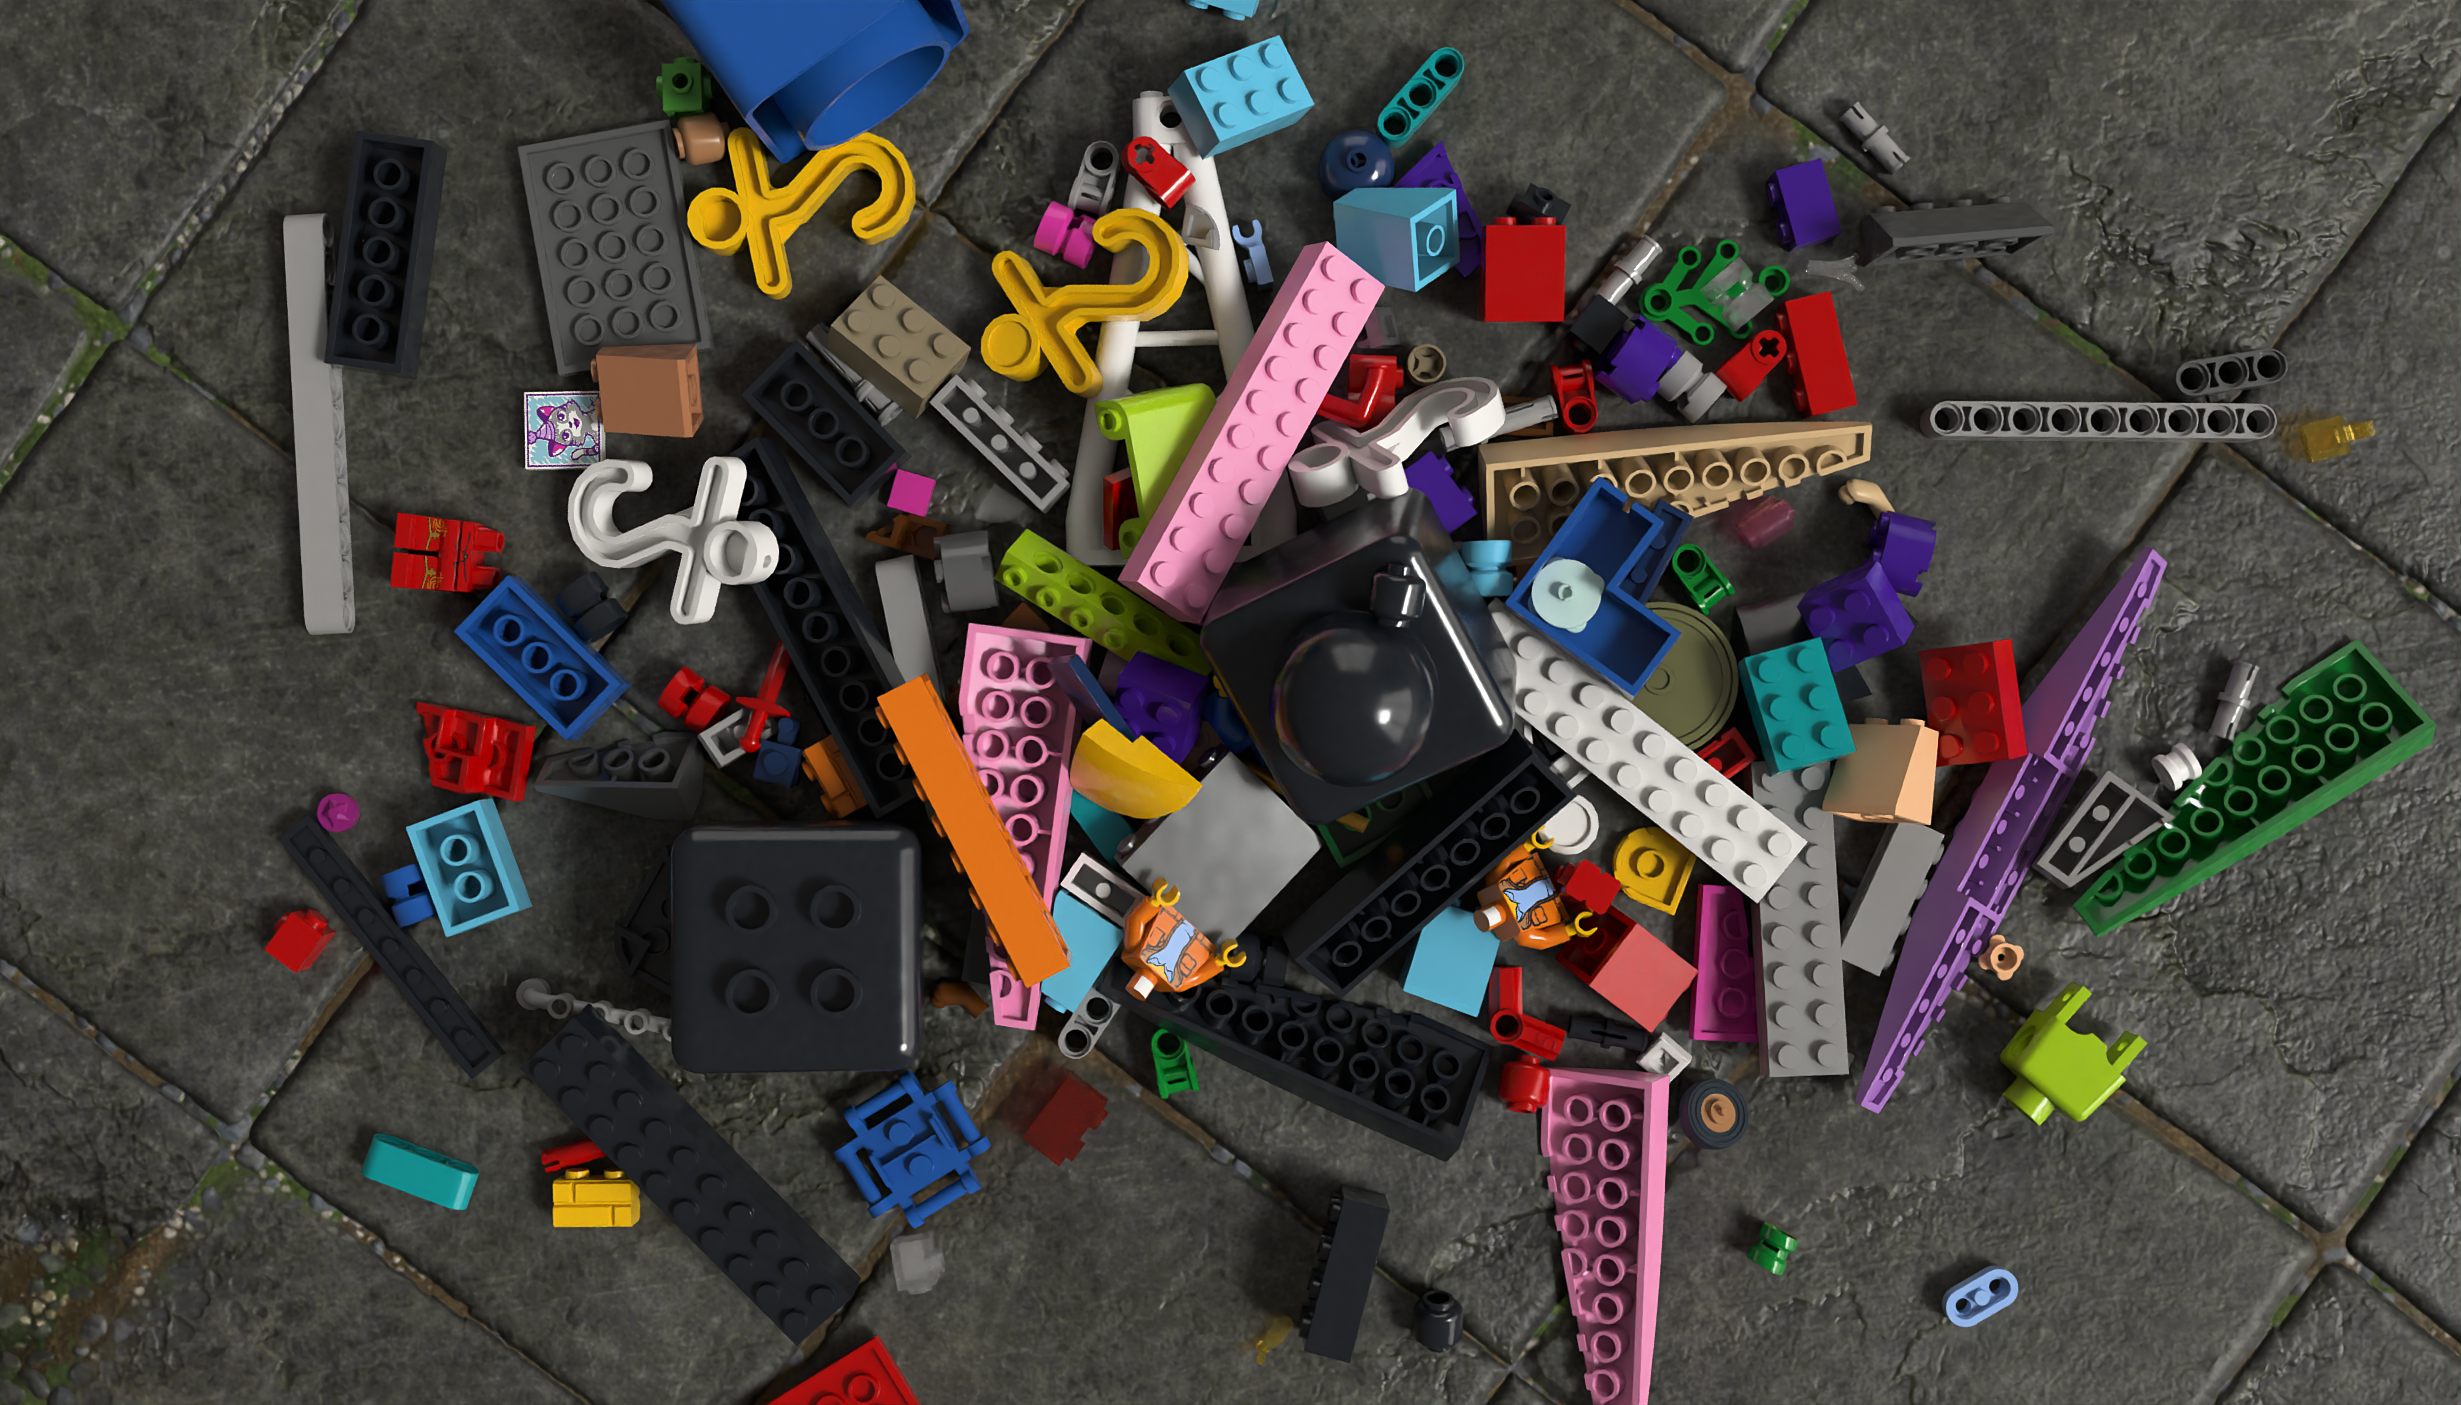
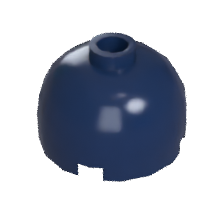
(1340, 177)

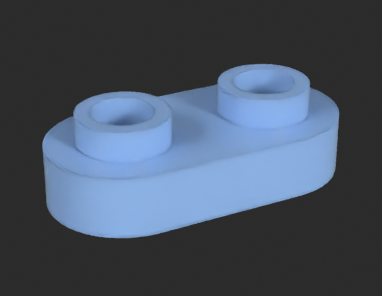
(1979, 1298)

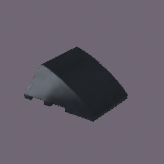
(1774, 625)

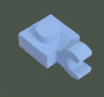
(1257, 265)

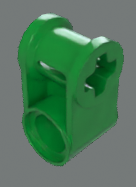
(1700, 579)
(1173, 1067)

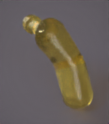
(1274, 1338)

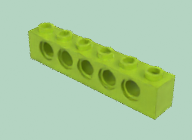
(1096, 604)

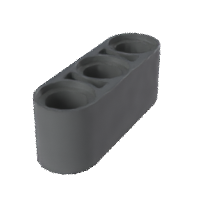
(2241, 368)

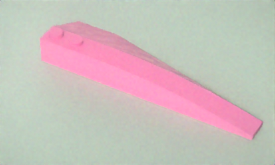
(1023, 746)
(1609, 1196)

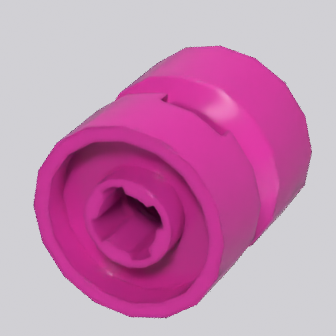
(1066, 234)

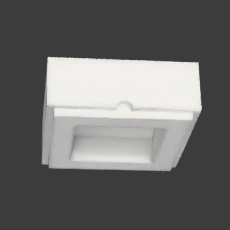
(1664, 1057)

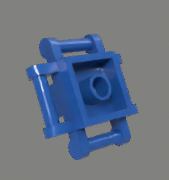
(912, 1148)

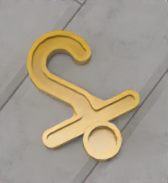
(769, 216)
(1050, 316)

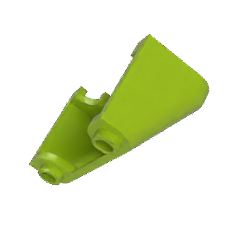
(1158, 437)

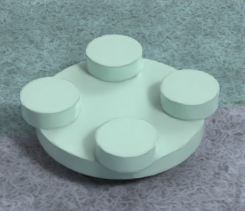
(1566, 594)

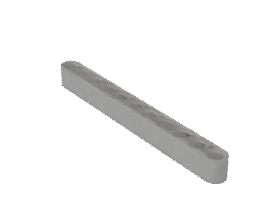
(318, 427)

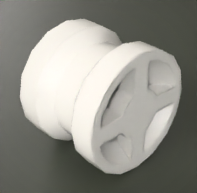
(2176, 766)

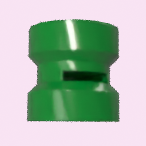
(1772, 1249)

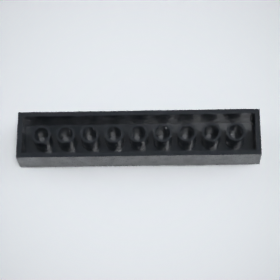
(826, 628)
(692, 1174)

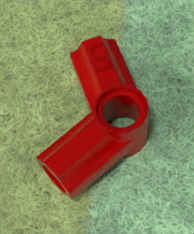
(1529, 1032)

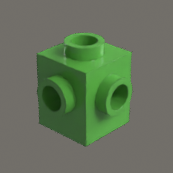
(685, 88)

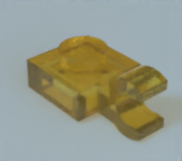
(2331, 437)

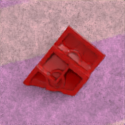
(477, 751)

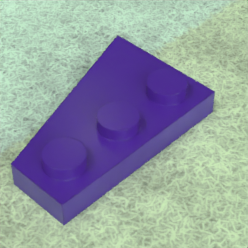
(1437, 172)

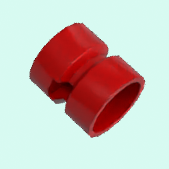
(705, 709)

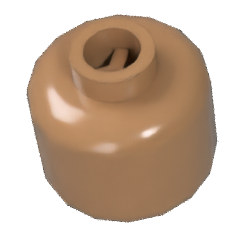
(701, 138)

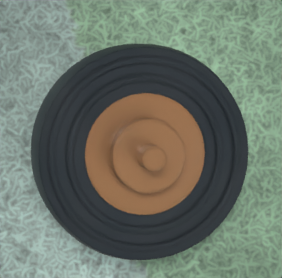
(1713, 1114)

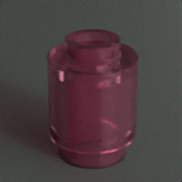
(1765, 522)

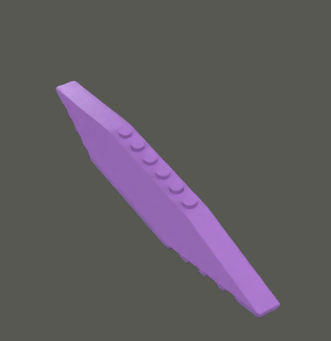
(2004, 830)

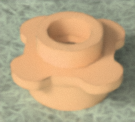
(2012, 957)

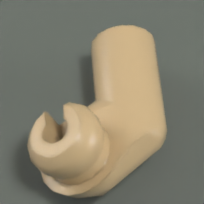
(1867, 493)

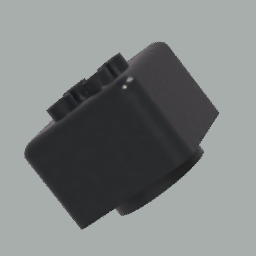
(797, 946)

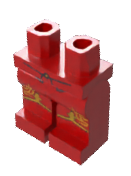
(459, 555)

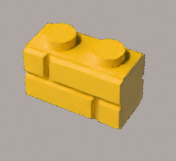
(595, 1199)

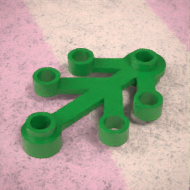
(1674, 299)

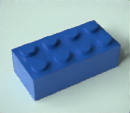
(542, 658)

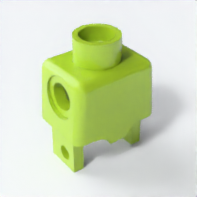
(2063, 1067)

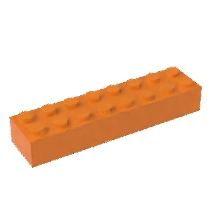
(975, 830)

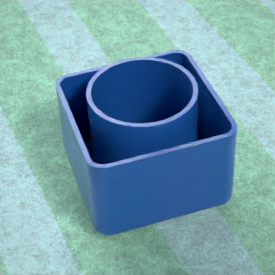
(820, 68)

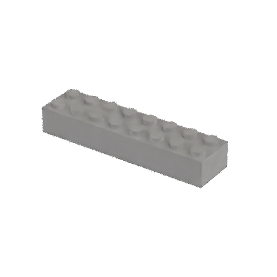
(1799, 934)

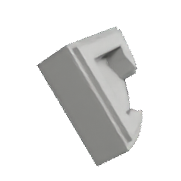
(1199, 228)

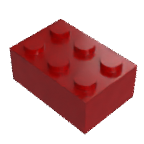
(1973, 702)

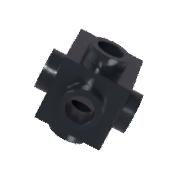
(1537, 203)

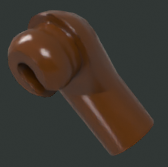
(958, 994)

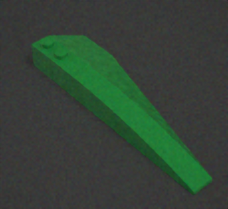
(2299, 756)

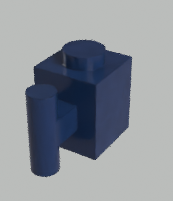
(781, 759)

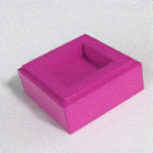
(911, 493)

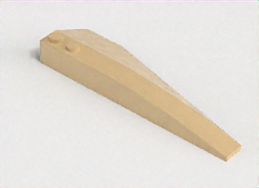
(1538, 483)

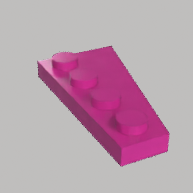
(1724, 986)

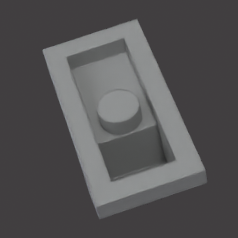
(723, 737)

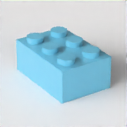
(1240, 97)
(469, 866)

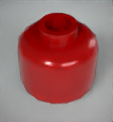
(1524, 1084)

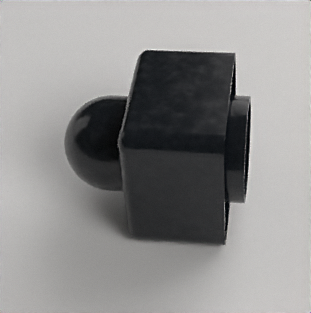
(1349, 702)

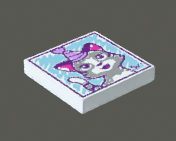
(562, 430)

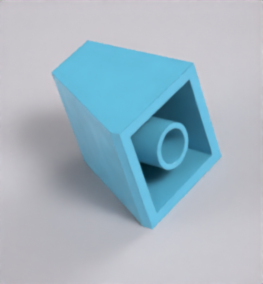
(1399, 233)
(1091, 942)
(1451, 961)

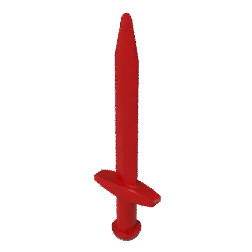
(765, 702)

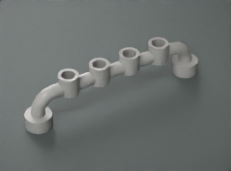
(536, 994)

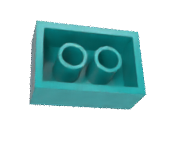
(1795, 707)

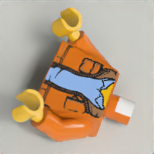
(1523, 902)
(1168, 948)

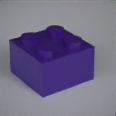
(1856, 616)
(1162, 703)

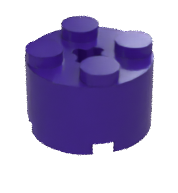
(1637, 360)
(1902, 549)

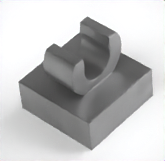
(1381, 330)

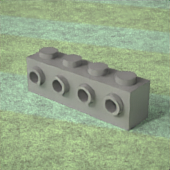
(995, 438)

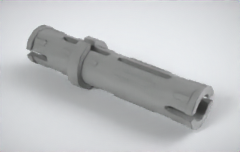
(1516, 418)

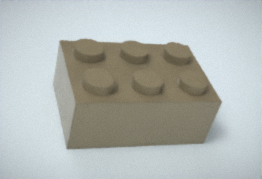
(897, 346)

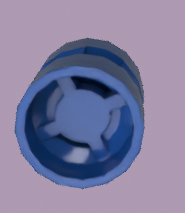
(408, 908)

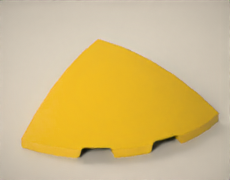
(1129, 776)

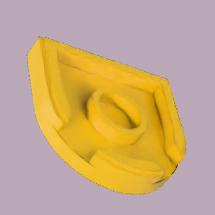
(1653, 867)

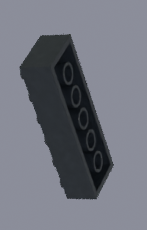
(385, 254)

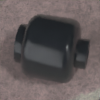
(1396, 596)
(1438, 1321)

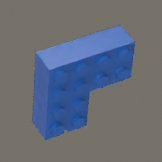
(1623, 637)

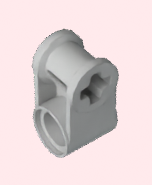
(1094, 182)

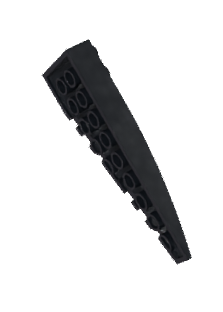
(1359, 1062)

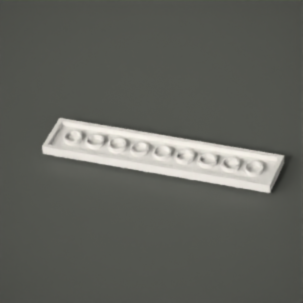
(1646, 763)

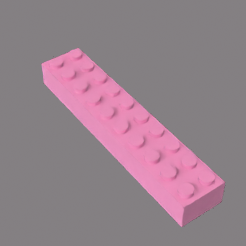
(1251, 433)

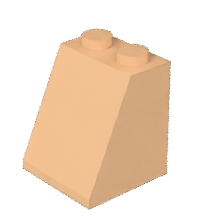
(1887, 775)

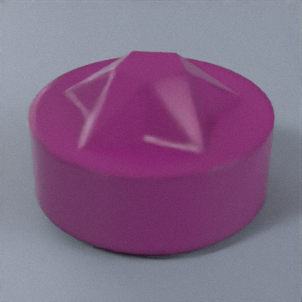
(338, 812)

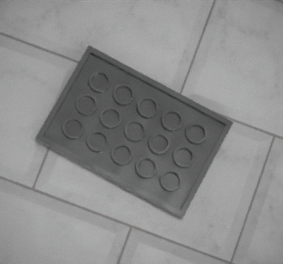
(614, 243)

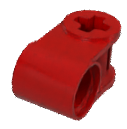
(1161, 175)
(1747, 368)
(1572, 389)

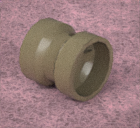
(1428, 360)

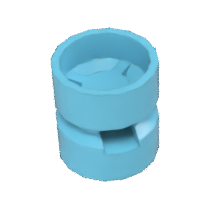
(1488, 566)

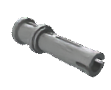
(864, 390)

